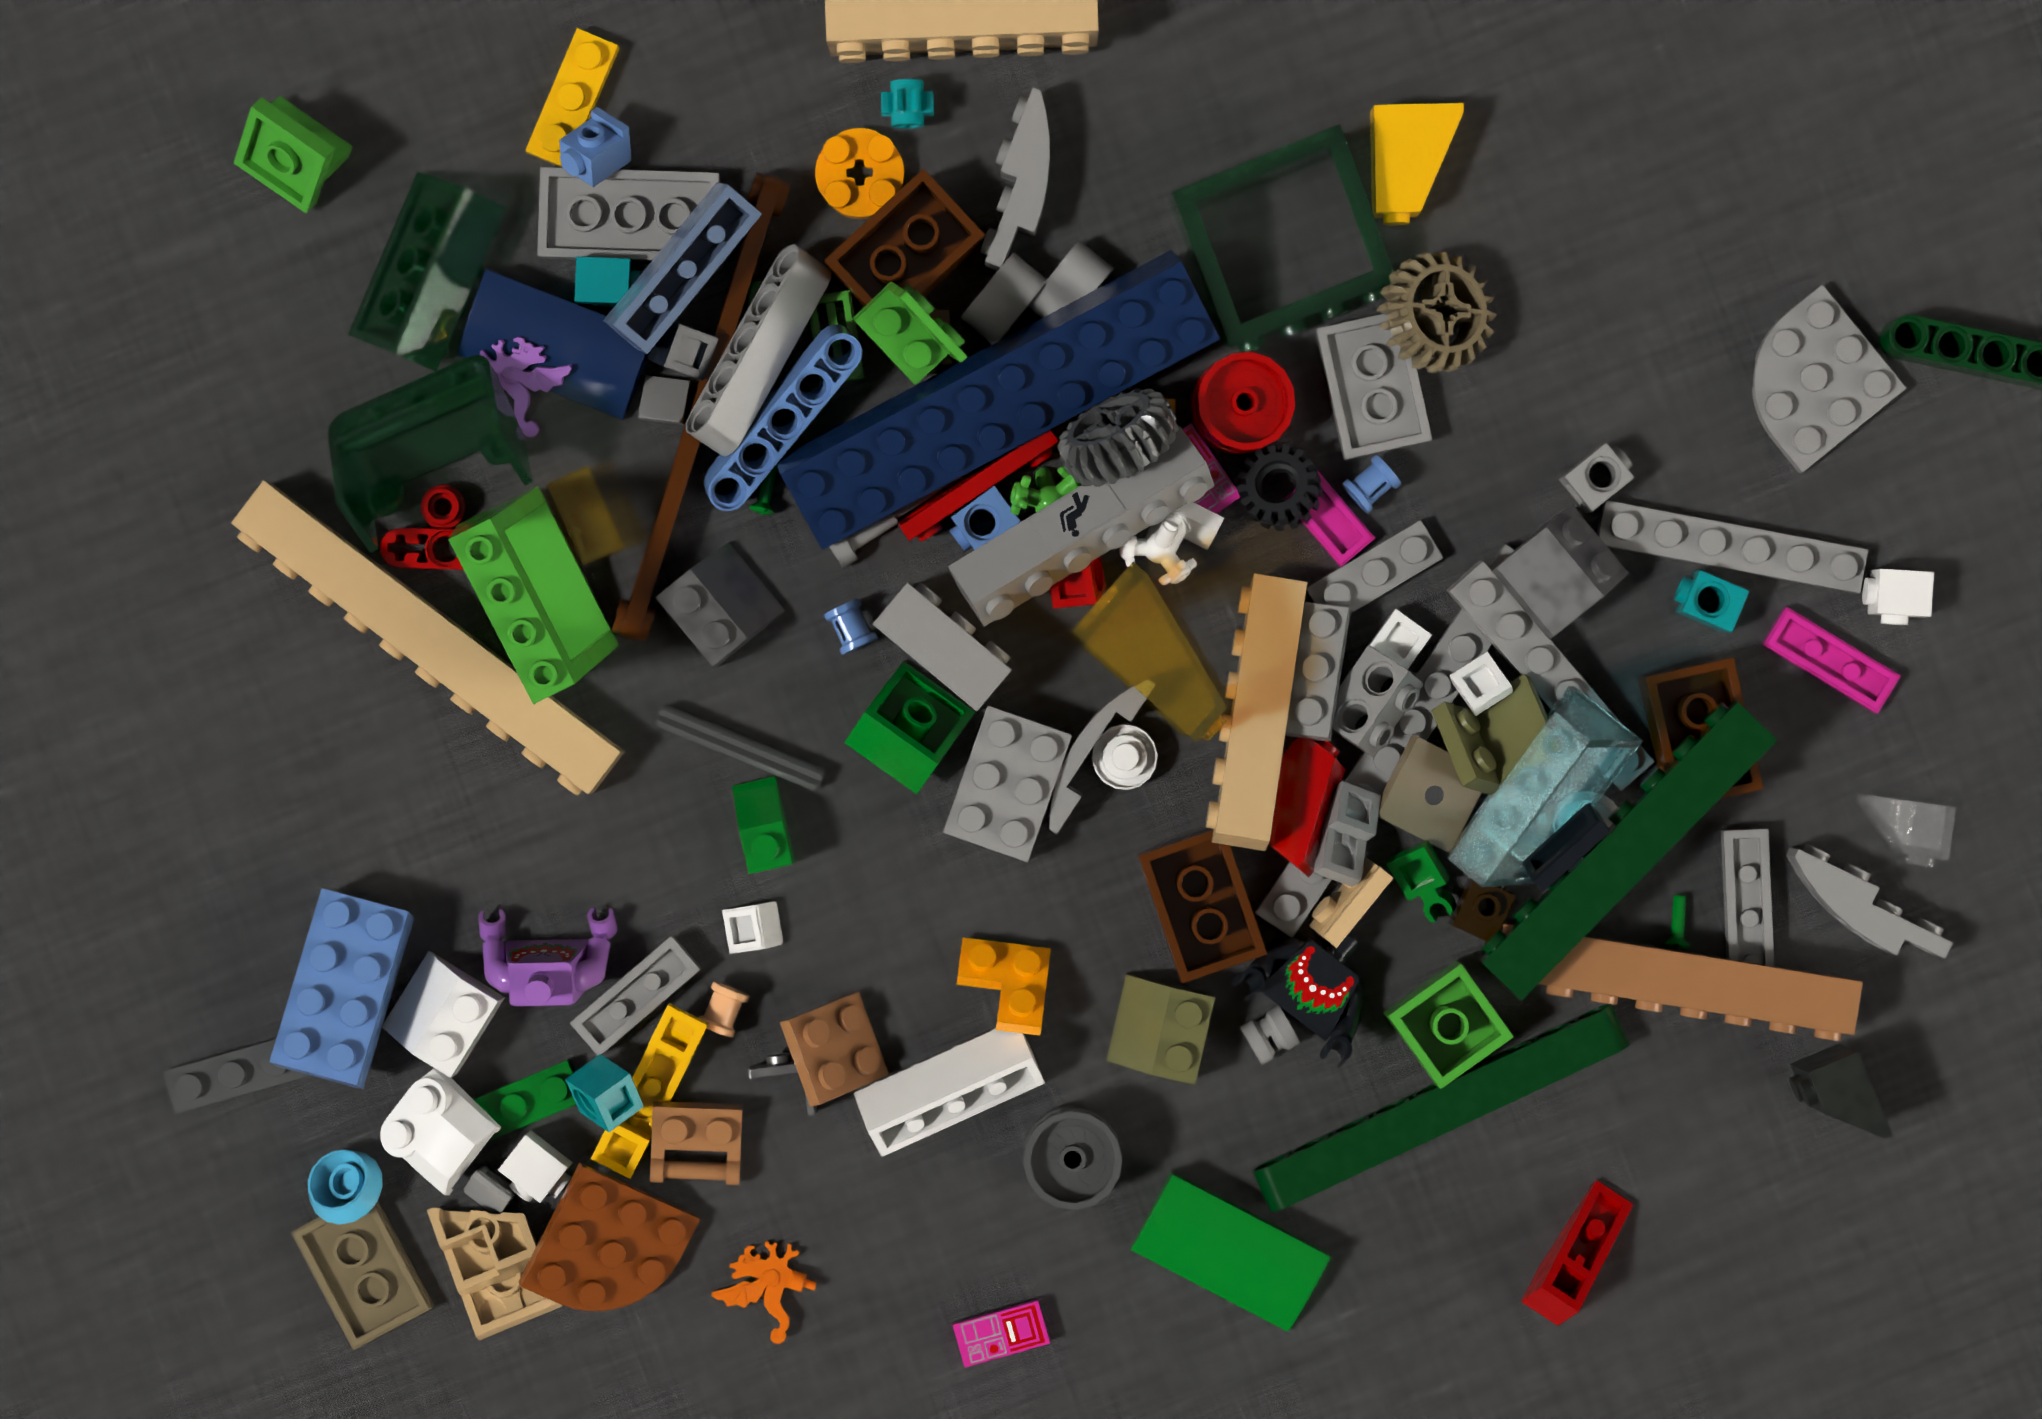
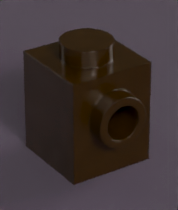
(1481, 909)

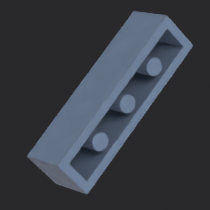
(682, 267)

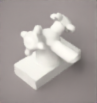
(1164, 539)

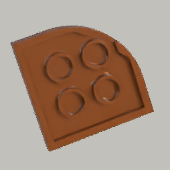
(607, 1244)

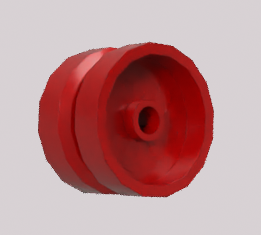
(1250, 378)

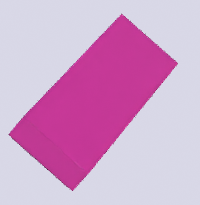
(1830, 660)

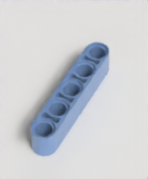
(787, 396)

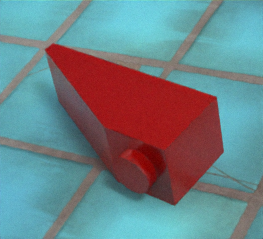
(1577, 1255)

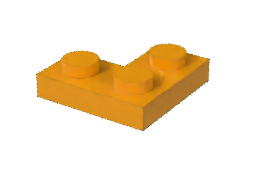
(1014, 970)

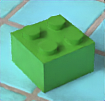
(1448, 1024)

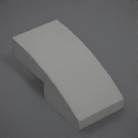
(1344, 835)

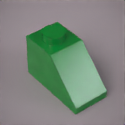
(762, 825)

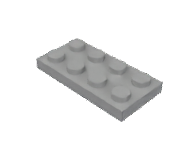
(620, 217)

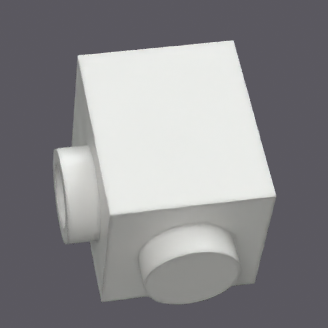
(1898, 595)
(536, 1169)

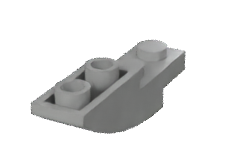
(1026, 164)
(1850, 898)

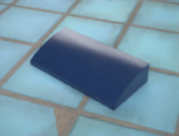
(602, 361)

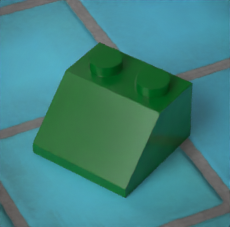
(909, 727)

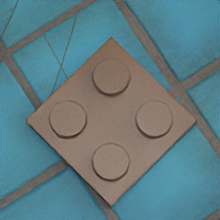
(834, 1049)

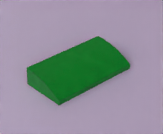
(1230, 1251)

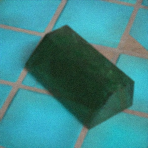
(427, 270)

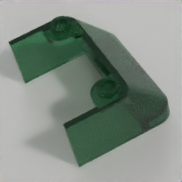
(419, 431)

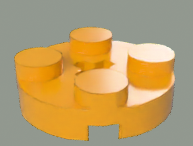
(841, 154)

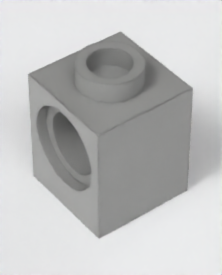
(1579, 484)

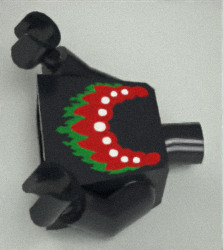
(1312, 988)

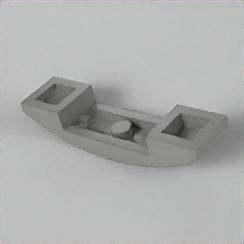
(1065, 796)

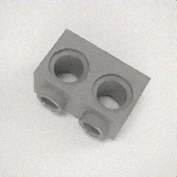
(1361, 696)

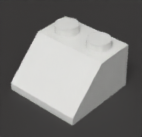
(442, 1014)

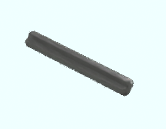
(740, 747)

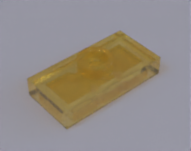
(586, 515)

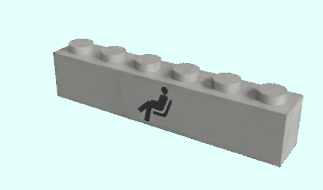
(1077, 531)

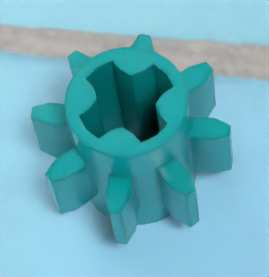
(907, 103)

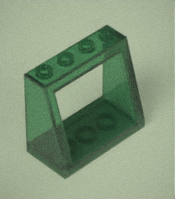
(1290, 319)

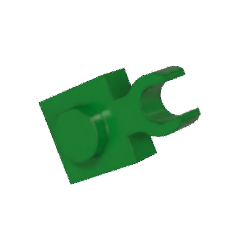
(1422, 875)

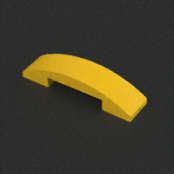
(655, 1080)

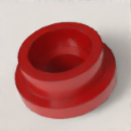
(430, 501)

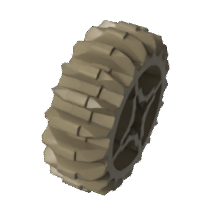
(1424, 331)

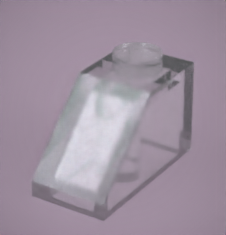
(1911, 827)

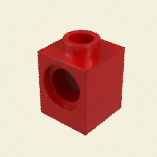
(1080, 587)

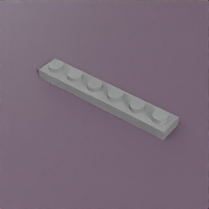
(1732, 547)
(1528, 649)

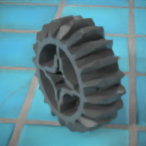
(1118, 437)

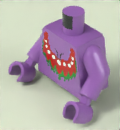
(546, 969)

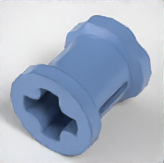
(1371, 484)
(850, 626)

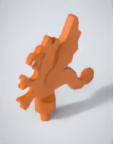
(772, 1279)

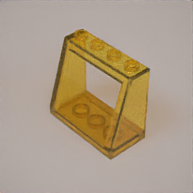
(1146, 649)

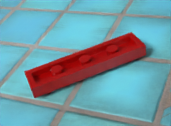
(925, 519)

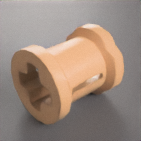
(724, 1008)

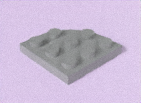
(1818, 379)

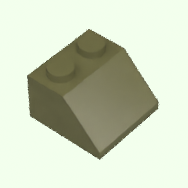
(1160, 1029)

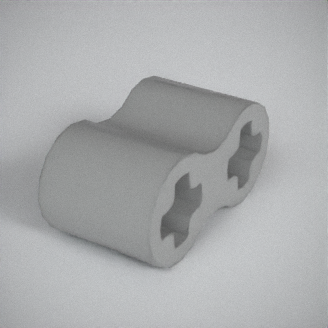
(1073, 278)
(1004, 299)

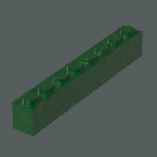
(1636, 842)

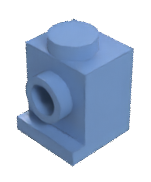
(596, 148)

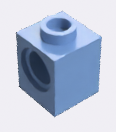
(989, 501)

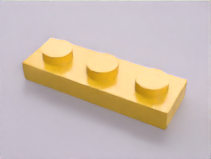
(572, 94)

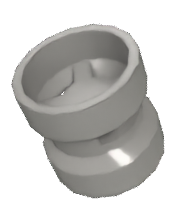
(1270, 1034)

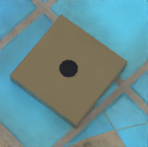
(1427, 795)

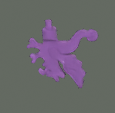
(516, 379)

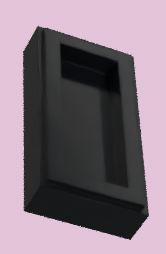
(1565, 846)

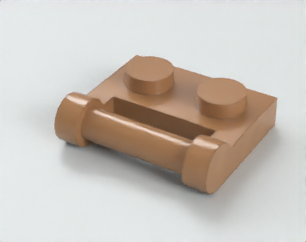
(696, 1128)

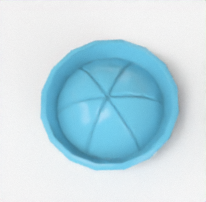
(344, 1186)

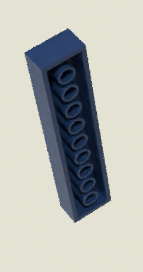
(997, 399)

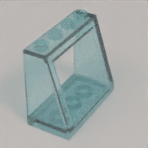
(1555, 777)

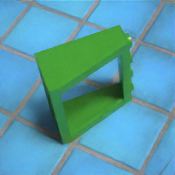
(534, 593)

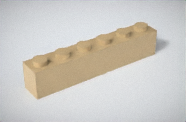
(1258, 712)

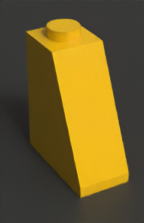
(1407, 155)

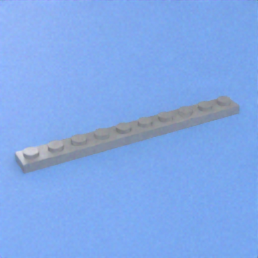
(1462, 642)

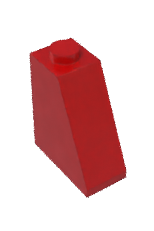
(1303, 798)

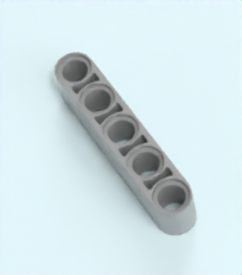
(758, 350)

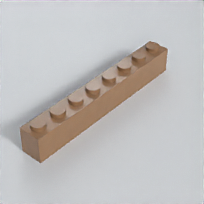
(1707, 985)

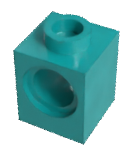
(603, 280)
(1730, 601)
(604, 1093)

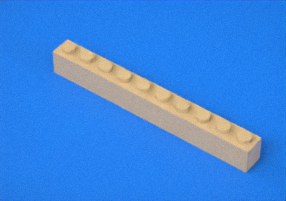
(426, 637)

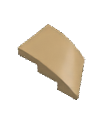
(486, 1263)

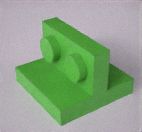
(289, 151)

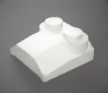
(437, 1130)

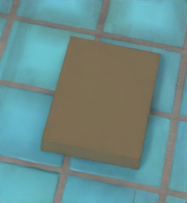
(363, 1274)

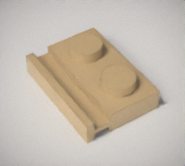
(1339, 914)

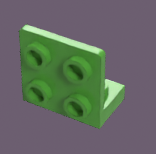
(906, 333)

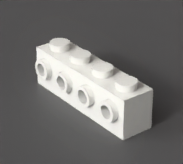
(949, 1085)

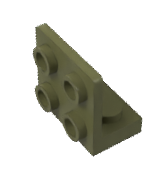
(1492, 742)

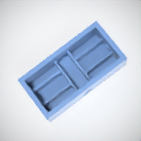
(342, 988)

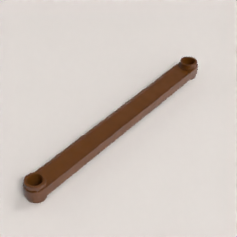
(634, 615)

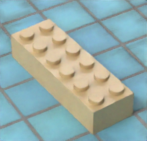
(954, 26)

